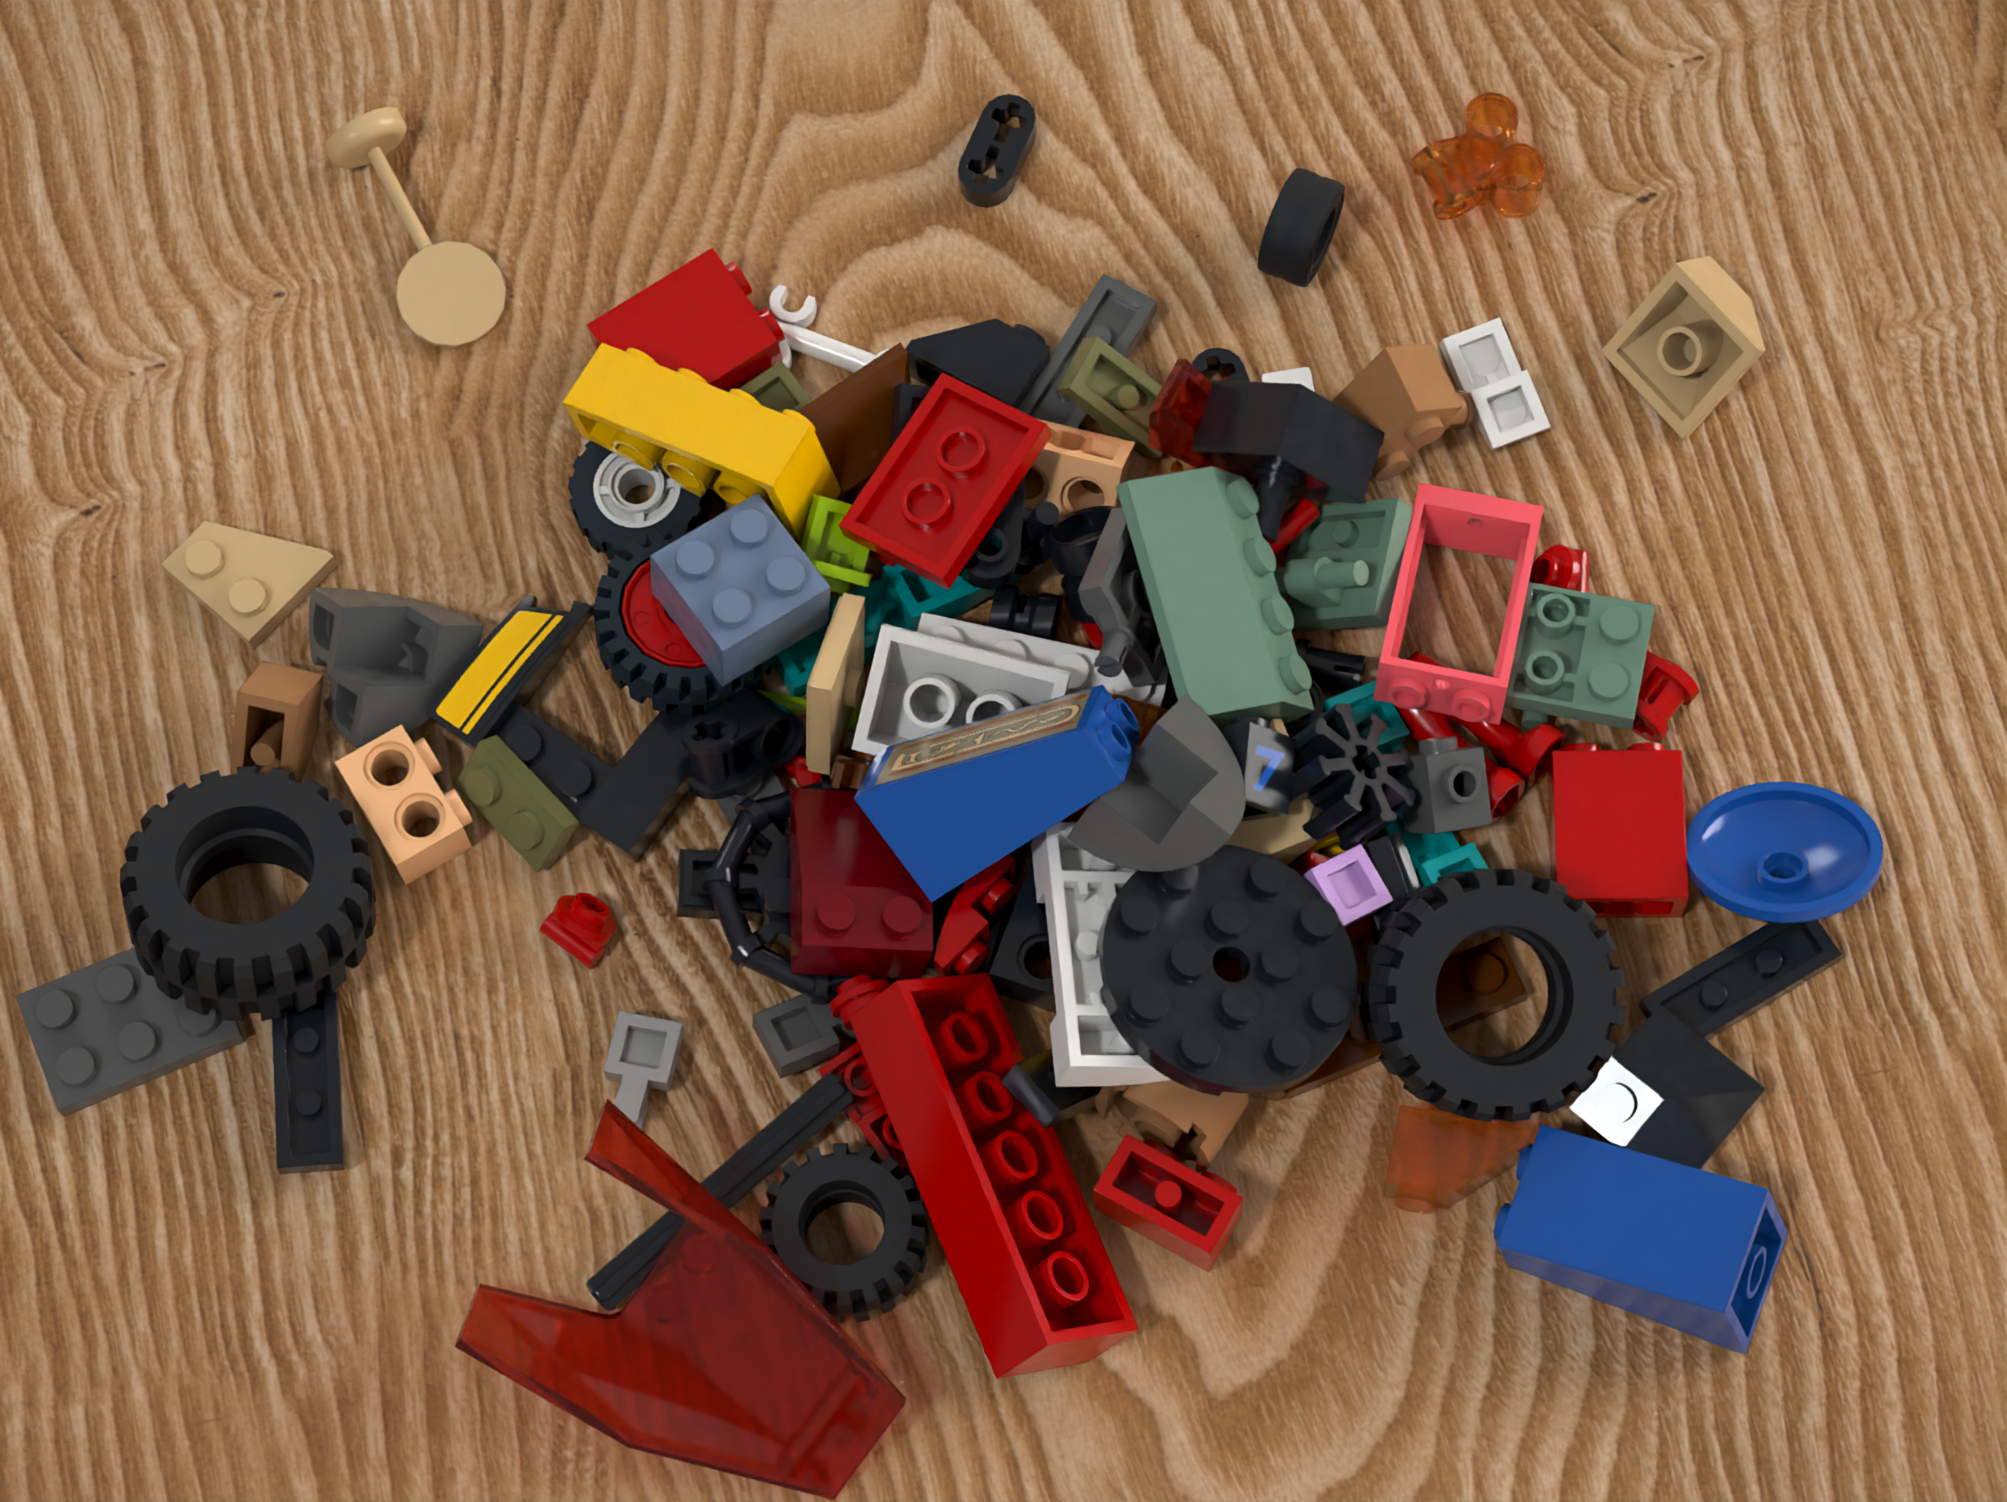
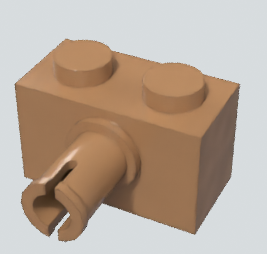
(1408, 400)

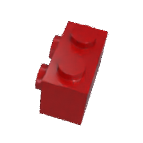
(1168, 1201)

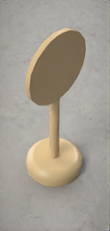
(448, 288)

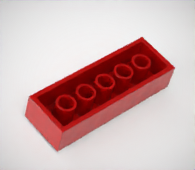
(991, 1176)

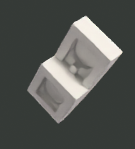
(1490, 374)

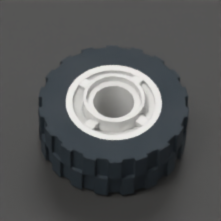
(609, 521)

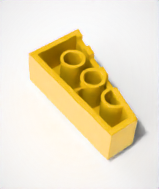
(701, 434)

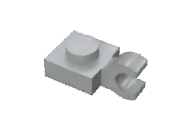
(642, 1058)

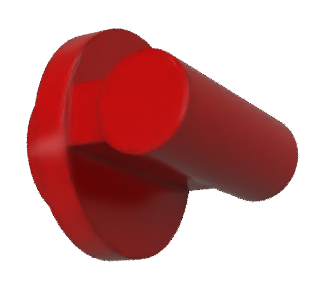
(1562, 568)
(580, 927)

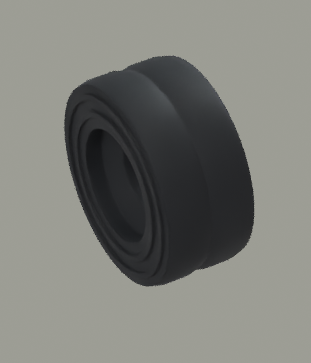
(1301, 227)

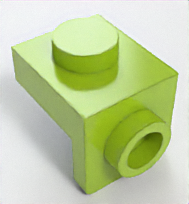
(833, 554)

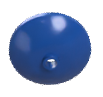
(1784, 852)

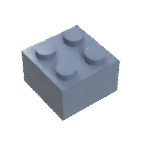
(740, 589)

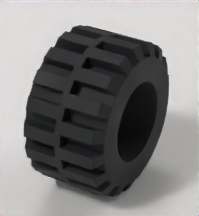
(851, 1179)

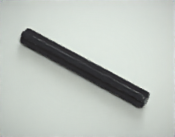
(727, 1184)

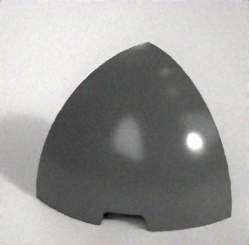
(385, 657)
(1176, 799)

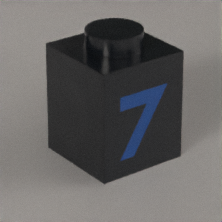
(1265, 764)

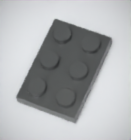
(115, 1031)

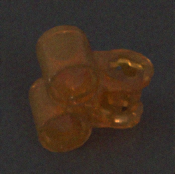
(1472, 166)

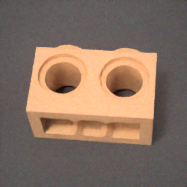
(1078, 456)
(398, 807)

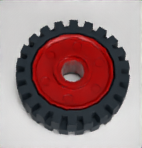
(645, 644)

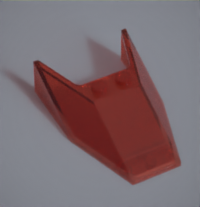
(710, 1355)

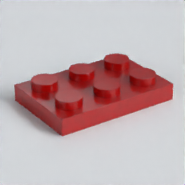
(945, 480)

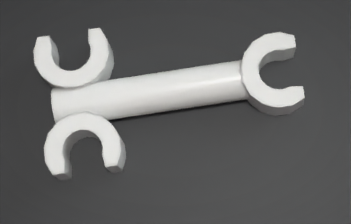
(809, 342)

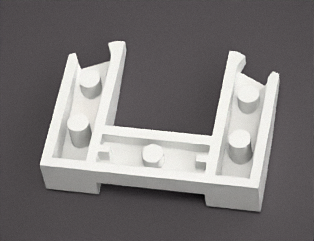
(1076, 898)

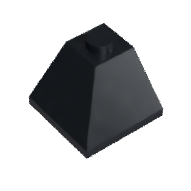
(1668, 1093)

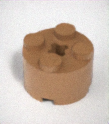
(1175, 1116)

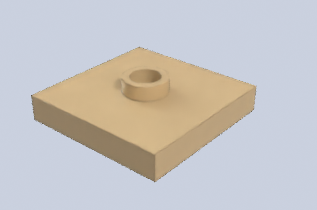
(835, 683)

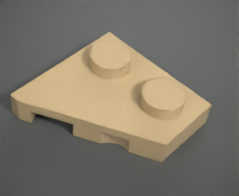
(247, 576)

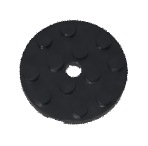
(1216, 1032)

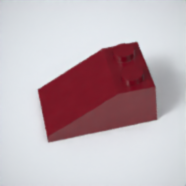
(851, 894)

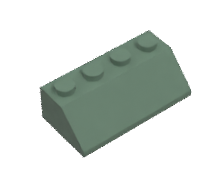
(1216, 595)

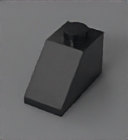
(983, 355)

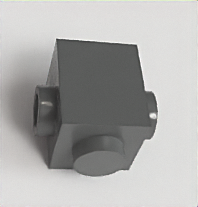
(1448, 787)

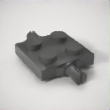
(1121, 608)

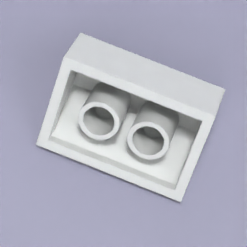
(939, 684)

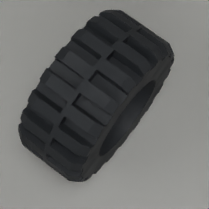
(234, 824)
(1578, 1004)

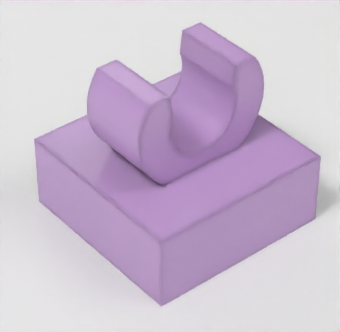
(1350, 885)

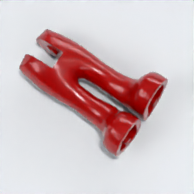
(1521, 750)

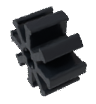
(1348, 777)

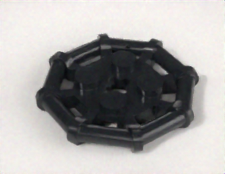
(768, 888)

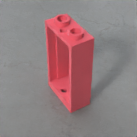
(1446, 519)

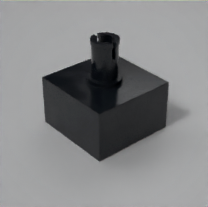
(1286, 445)

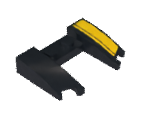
(490, 698)

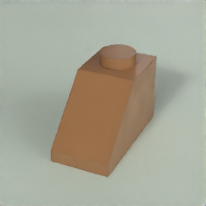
(276, 719)

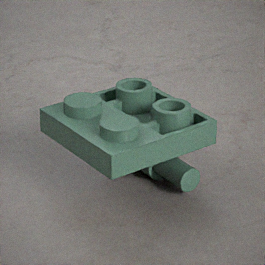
(1345, 565)
(1579, 657)

